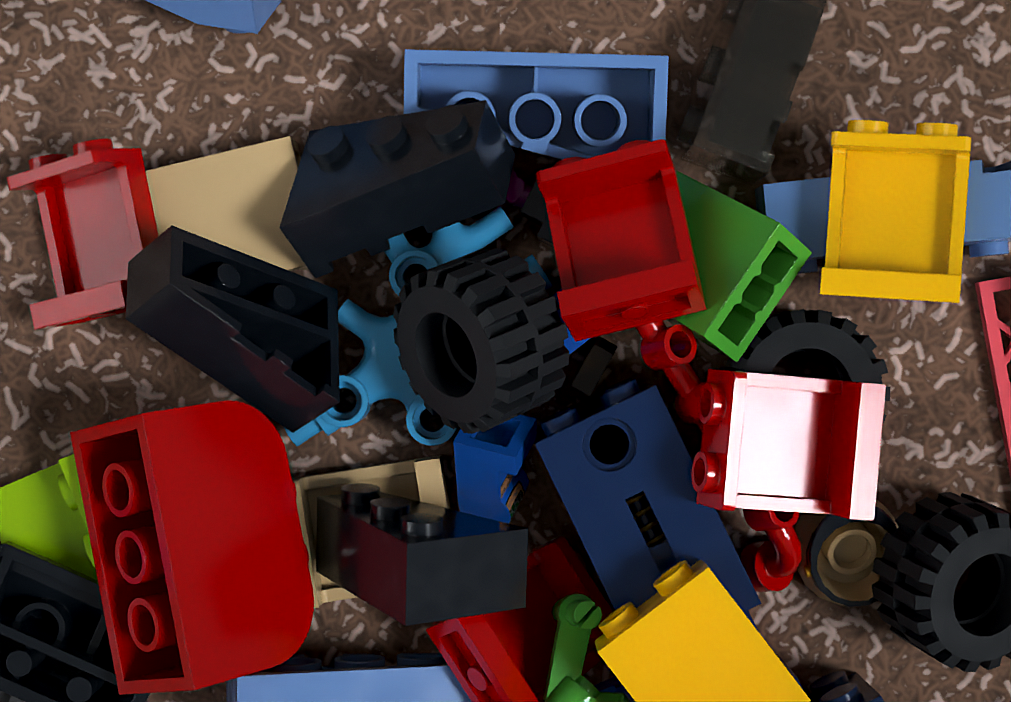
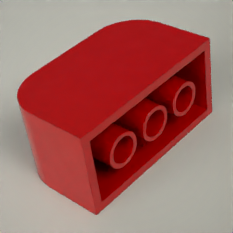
(194, 545)

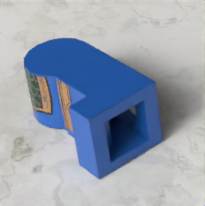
(490, 468)

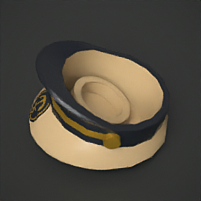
(841, 554)

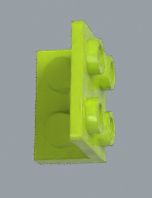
(49, 516)

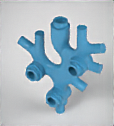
(379, 370)

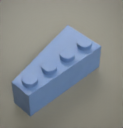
(548, 100)
(804, 209)
(351, 679)

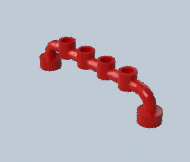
(767, 562)

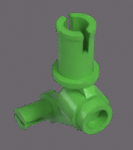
(564, 681)

